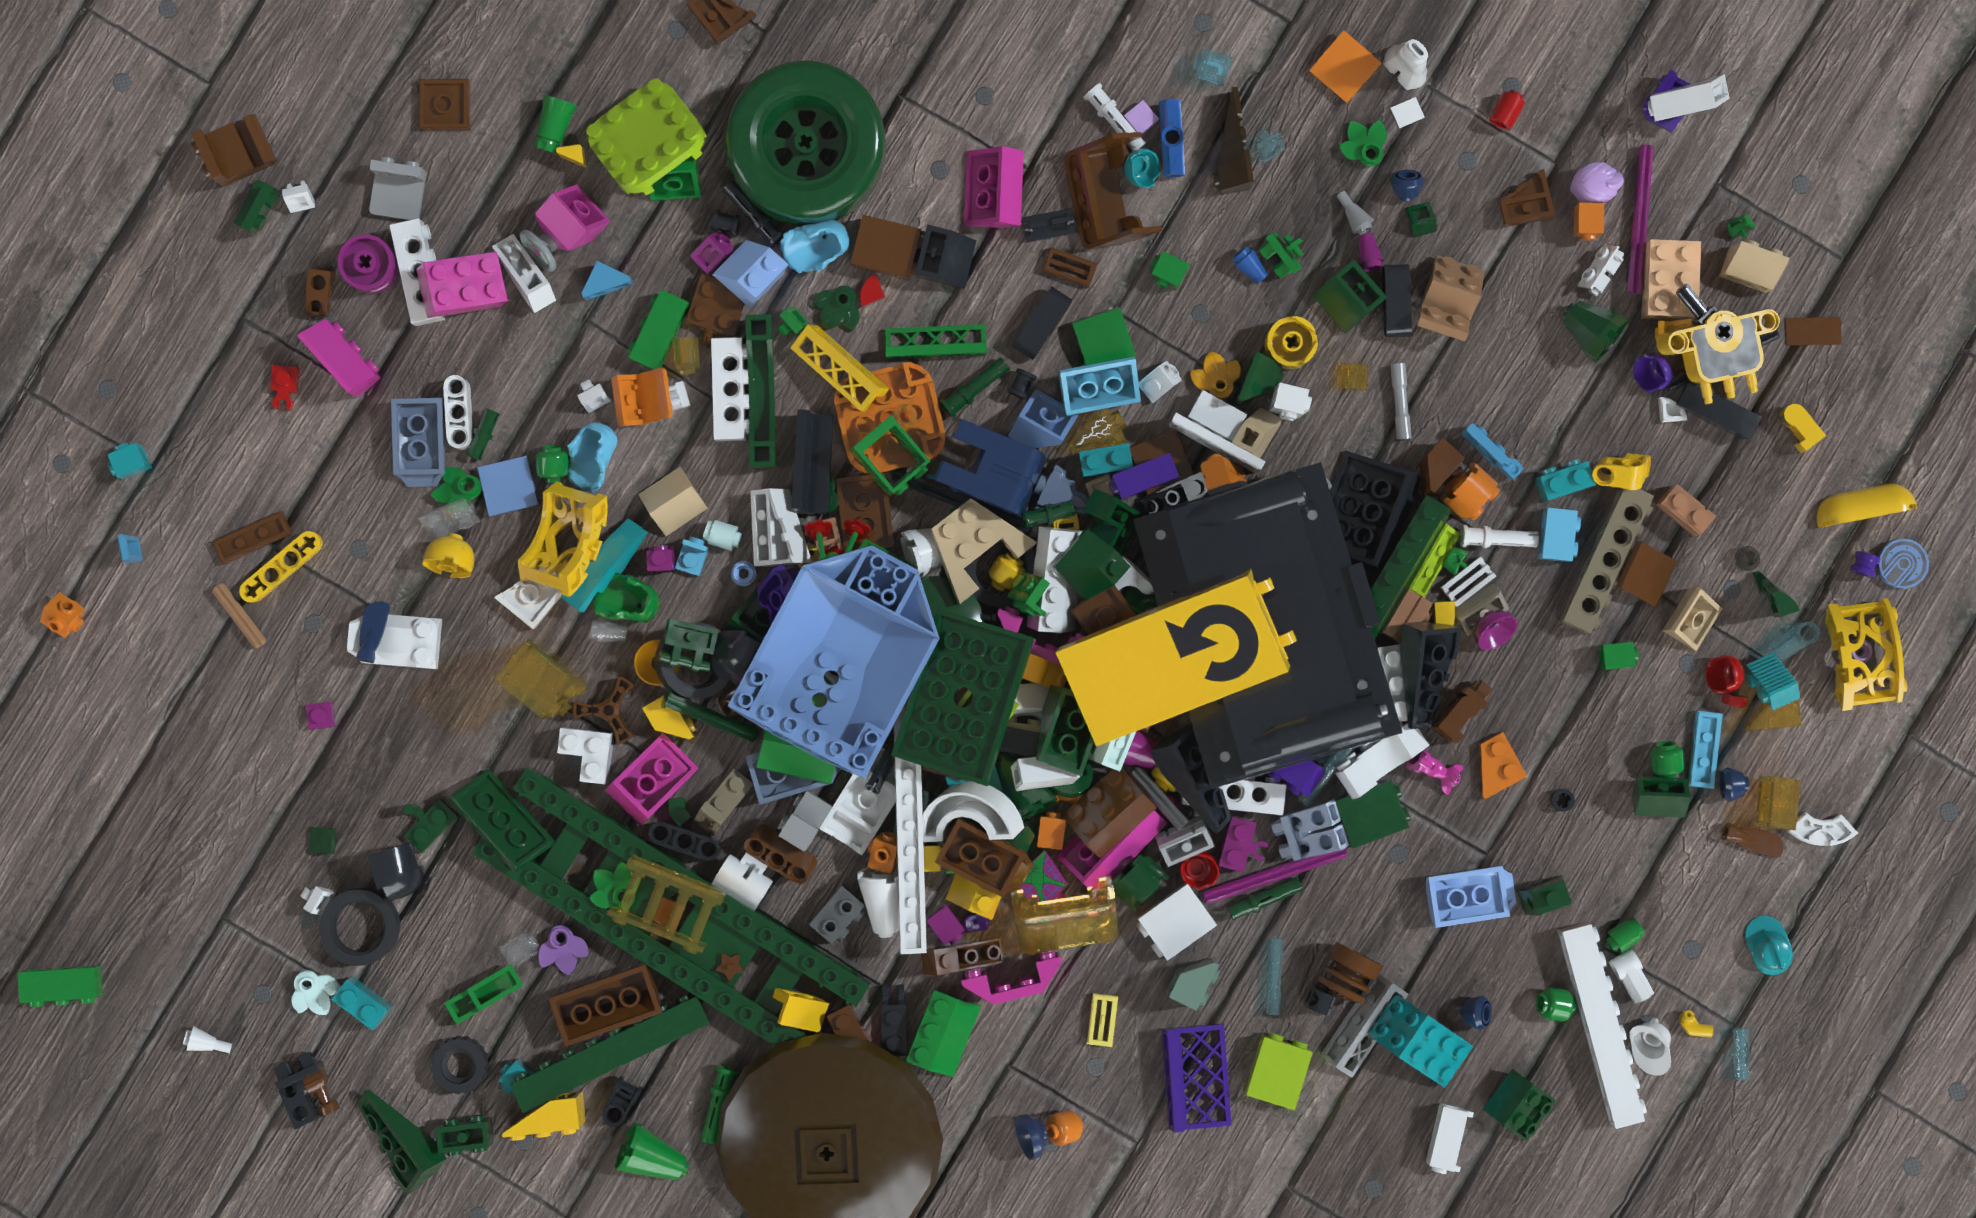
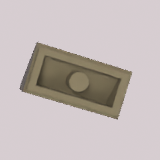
(1477, 605)

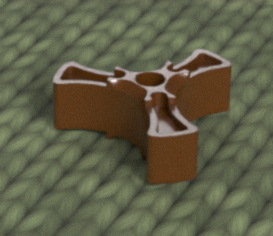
(609, 710)

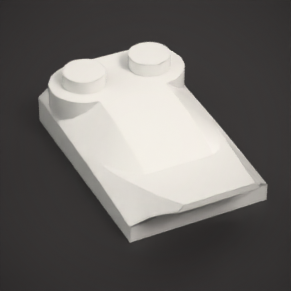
(405, 641)

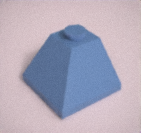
(1042, 422)

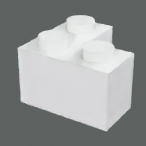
(595, 751)

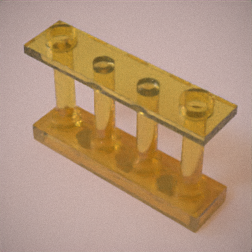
(686, 887)

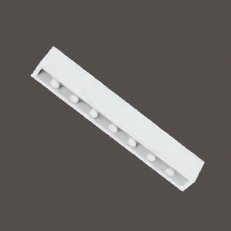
(1601, 1025)

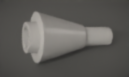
(1358, 219)

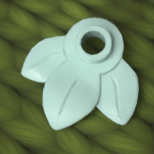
(317, 995)

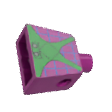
(1044, 879)

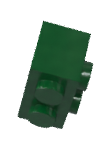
(1661, 797)

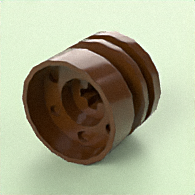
(1349, 973)

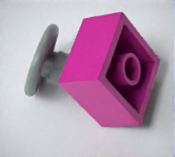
(567, 222)

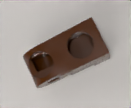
(319, 292)

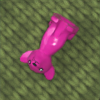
(1433, 767)

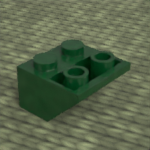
(1349, 296)
(1519, 1105)

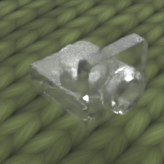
(520, 949)

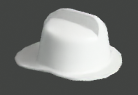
(1651, 1047)

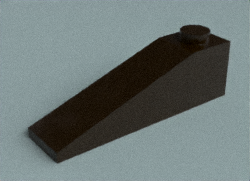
(1234, 162)

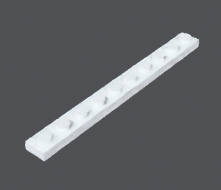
(910, 852)

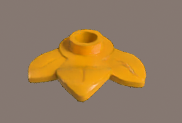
(1216, 372)

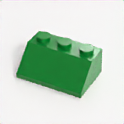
(787, 759)
(943, 1033)

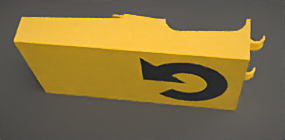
(1175, 658)

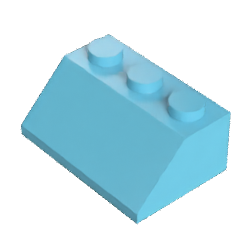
(1099, 386)

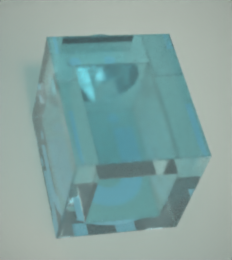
(1212, 67)

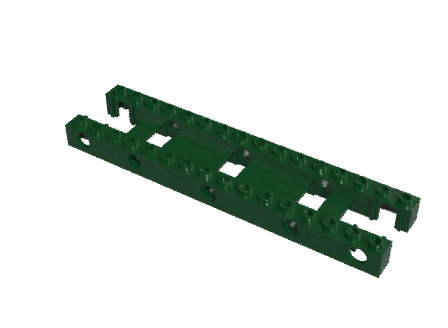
(729, 929)

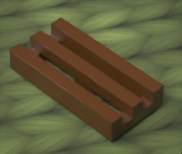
(1086, 283)

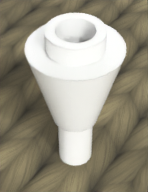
(201, 1041)

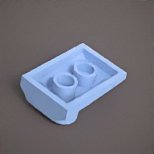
(1470, 896)

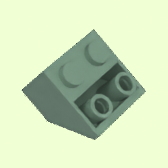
(1191, 983)

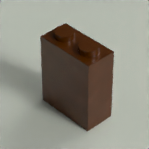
(887, 248)

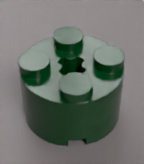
(1139, 882)

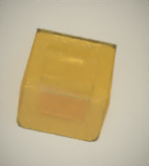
(1352, 376)

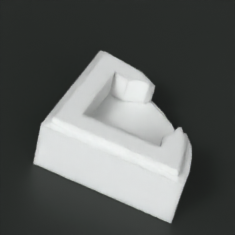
(1670, 411)

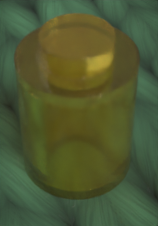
(686, 355)

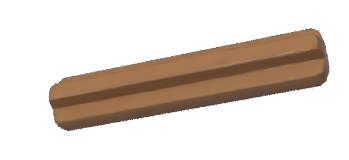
(239, 615)

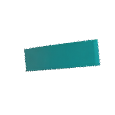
(611, 559)

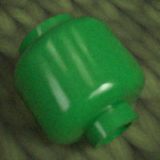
(552, 463)
(1667, 759)
(1555, 1004)

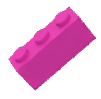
(993, 187)
(340, 356)

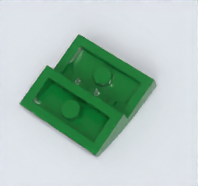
(1103, 337)

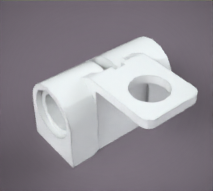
(743, 879)

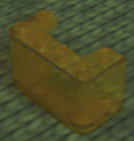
(542, 679)

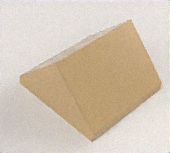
(673, 501)
(1693, 618)

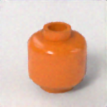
(1064, 1127)

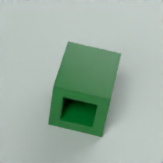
(1618, 656)

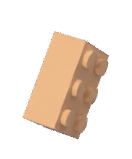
(1666, 268)

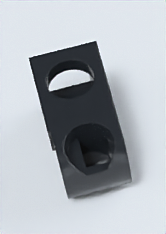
(1319, 1000)

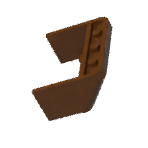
(1098, 195)

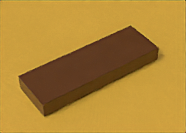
(252, 537)

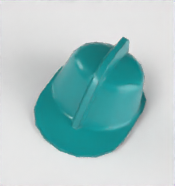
(1769, 945)

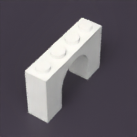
(1029, 772)

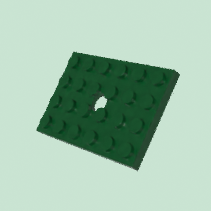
(955, 737)

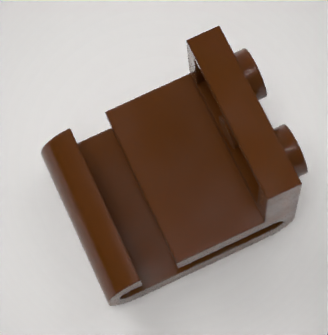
(234, 151)

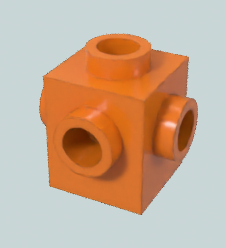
(62, 615)
(883, 853)

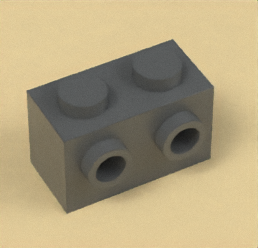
(838, 914)

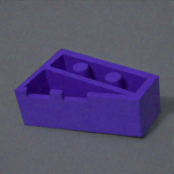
(1300, 777)

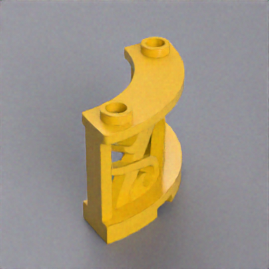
(543, 548)
(1845, 681)

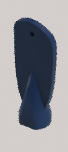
(372, 630)

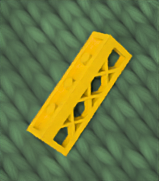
(845, 361)

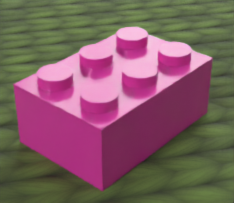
(462, 284)

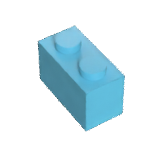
(1558, 535)

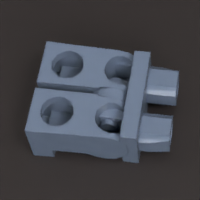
(1301, 831)

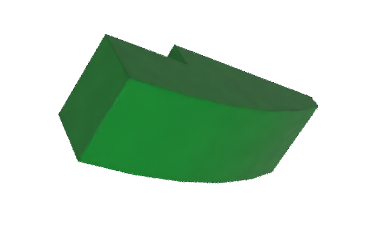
(483, 994)

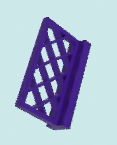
(1175, 1081)

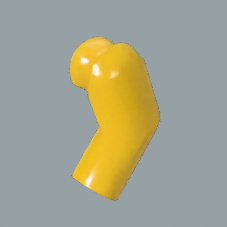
(1692, 1026)

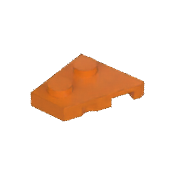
(1498, 765)

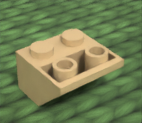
(1753, 265)

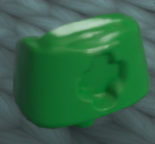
(1740, 226)
(1454, 560)

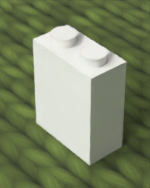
(1175, 922)

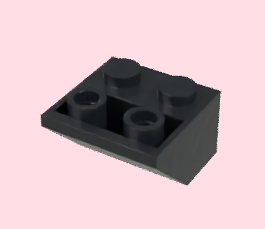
(945, 257)

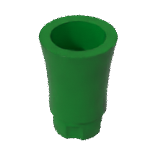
(553, 123)

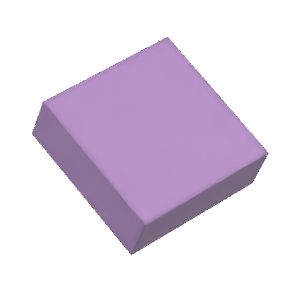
(1141, 117)

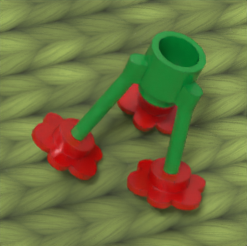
(820, 529)

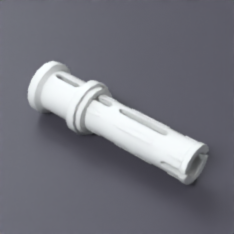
(1107, 109)
(1485, 537)

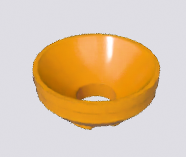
(644, 666)

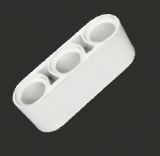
(452, 401)

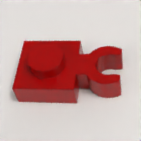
(284, 380)

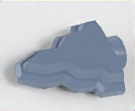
(1058, 489)

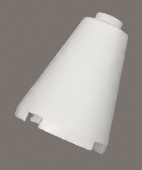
(921, 551)
(881, 900)

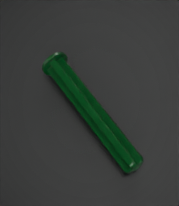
(709, 716)

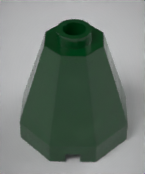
(1593, 328)

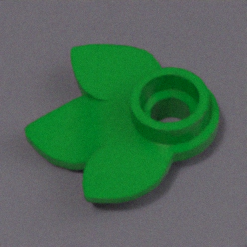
(1364, 139)
(455, 486)
(610, 885)

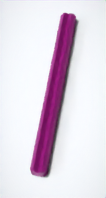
(1640, 219)
(1269, 875)

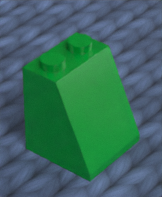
(679, 183)

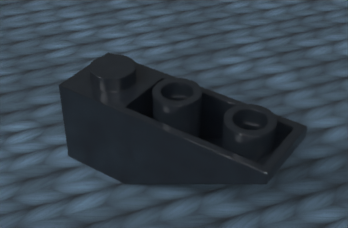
(1177, 493)

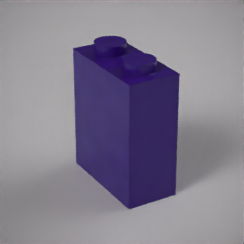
(1143, 477)

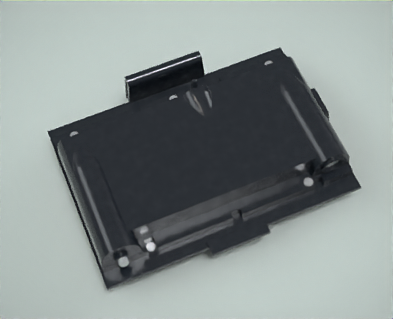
(1335, 679)

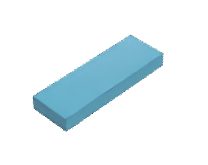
(1704, 749)

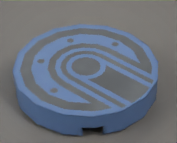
(1903, 563)

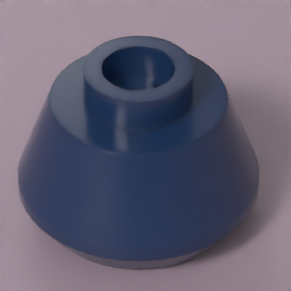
(1407, 184)
(1733, 784)
(1477, 1012)

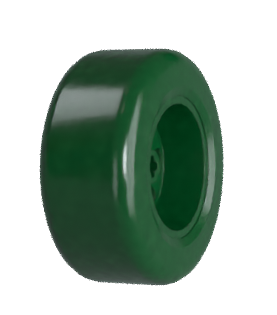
(779, 97)

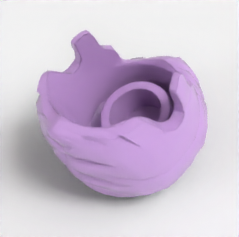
(1596, 183)

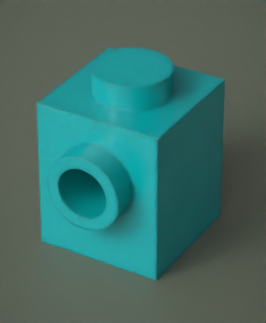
(128, 460)
(511, 1070)

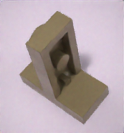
(722, 802)

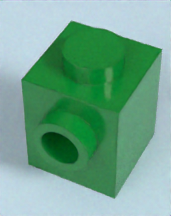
(1168, 270)

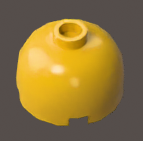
(450, 555)

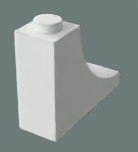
(1689, 98)

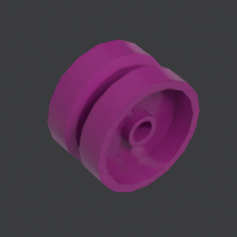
(355, 256)

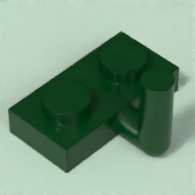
(430, 824)

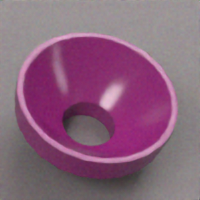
(1495, 629)

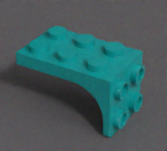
(1420, 1040)

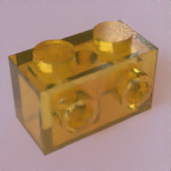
(1777, 803)

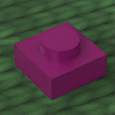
(320, 715)

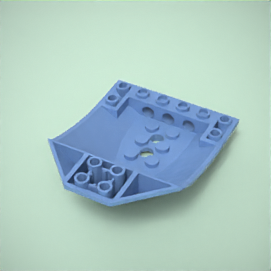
(850, 617)

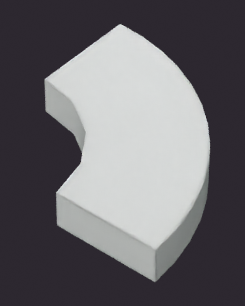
(1823, 832)

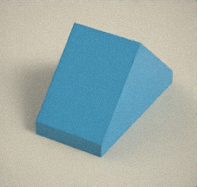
(604, 281)

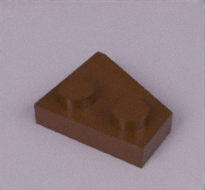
(720, 17)
(1528, 202)

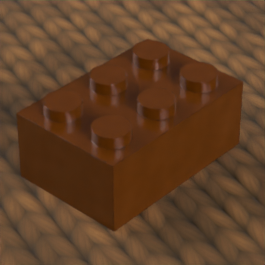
(1109, 811)

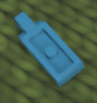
(1491, 451)

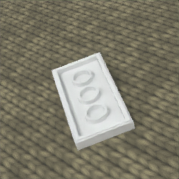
(1216, 443)

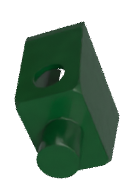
(1545, 896)

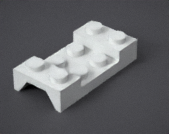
(860, 812)

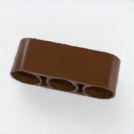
(780, 854)

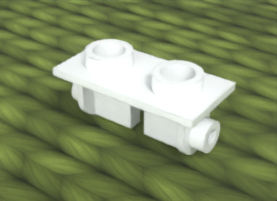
(1606, 259)

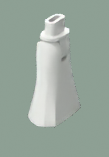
(1410, 60)

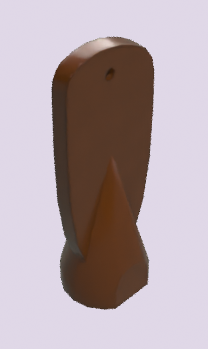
(1754, 839)

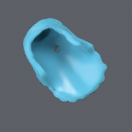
(808, 250)
(590, 456)

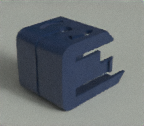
(1001, 473)

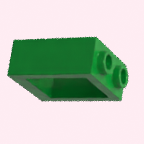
(909, 445)

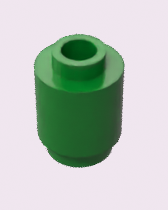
(1625, 935)

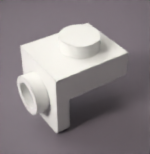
(1160, 381)

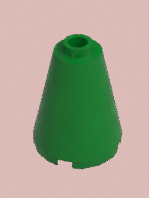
(649, 1155)

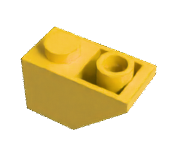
(669, 720)

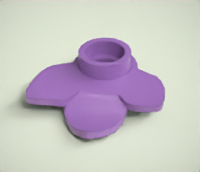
(562, 953)

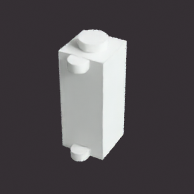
(1447, 1138)

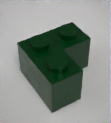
(1113, 519)

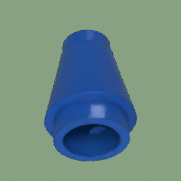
(1249, 264)

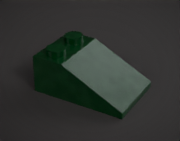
(1063, 732)

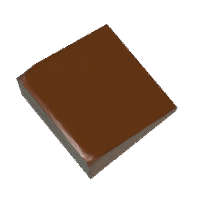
(664, 910)

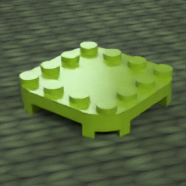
(646, 137)

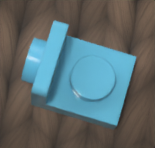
(692, 556)

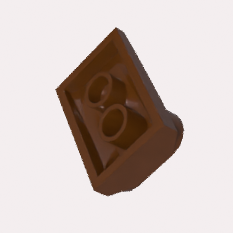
(983, 861)

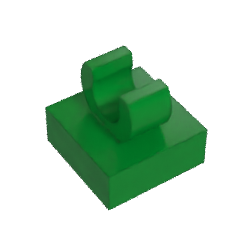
(793, 321)

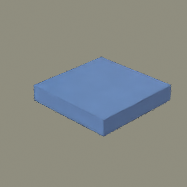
(508, 486)

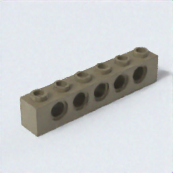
(1573, 613)

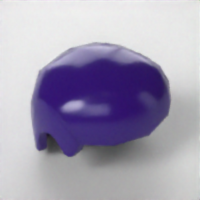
(1652, 372)

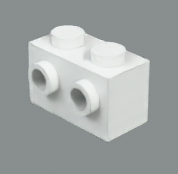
(1290, 402)

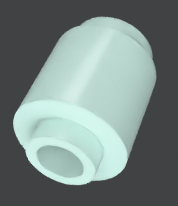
(722, 535)

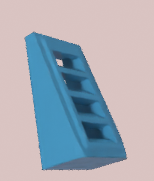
(129, 549)

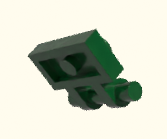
(690, 637)

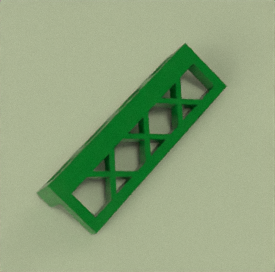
(939, 349)

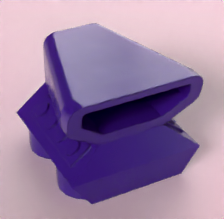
(775, 589)

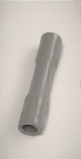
(1402, 418)

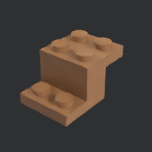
(1451, 297)

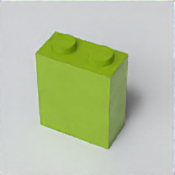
(1278, 1071)

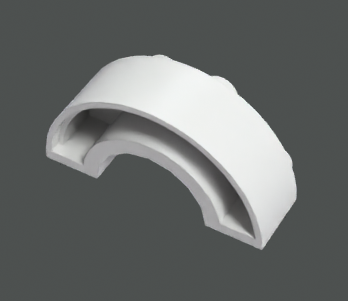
(1378, 758)
(973, 801)

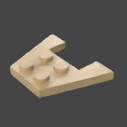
(968, 535)

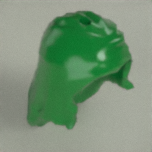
(623, 596)

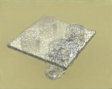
(449, 518)

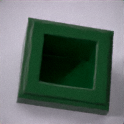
(1421, 219)
(322, 840)

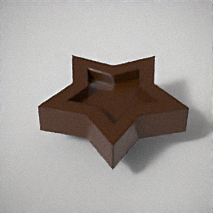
(730, 965)

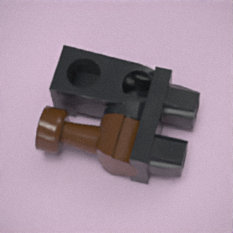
(297, 1088)

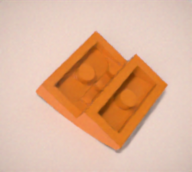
(1345, 66)

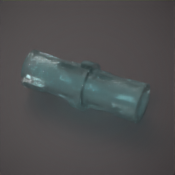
(1741, 1054)

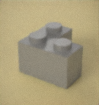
(805, 821)

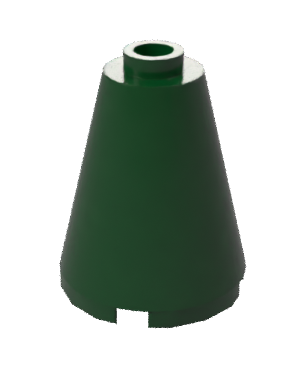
(1026, 801)

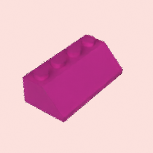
(1090, 867)

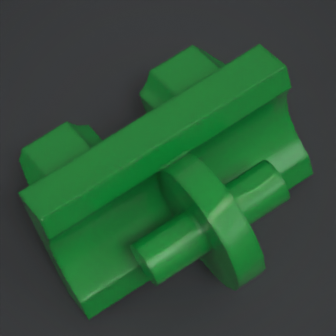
(1276, 245)

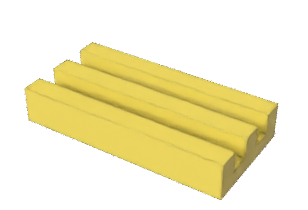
(1104, 997)

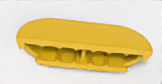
(1864, 504)

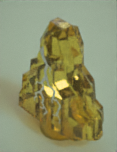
(1099, 431)

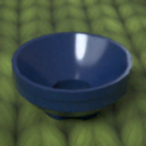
(1031, 1135)

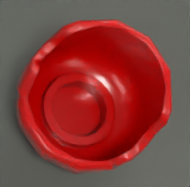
(1724, 674)
(1199, 870)

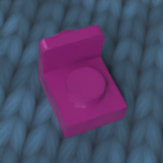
(712, 251)

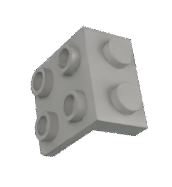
(397, 189)

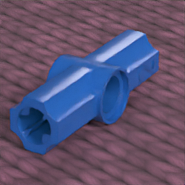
(1171, 122)

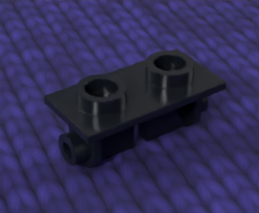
(1048, 225)

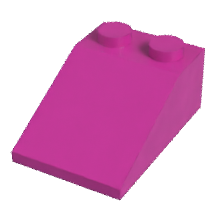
(651, 779)

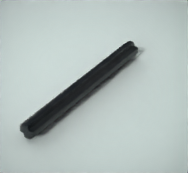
(948, 496)

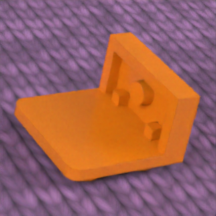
(642, 397)

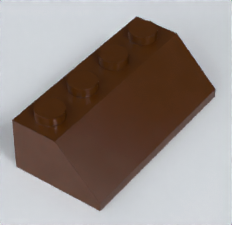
(606, 1004)

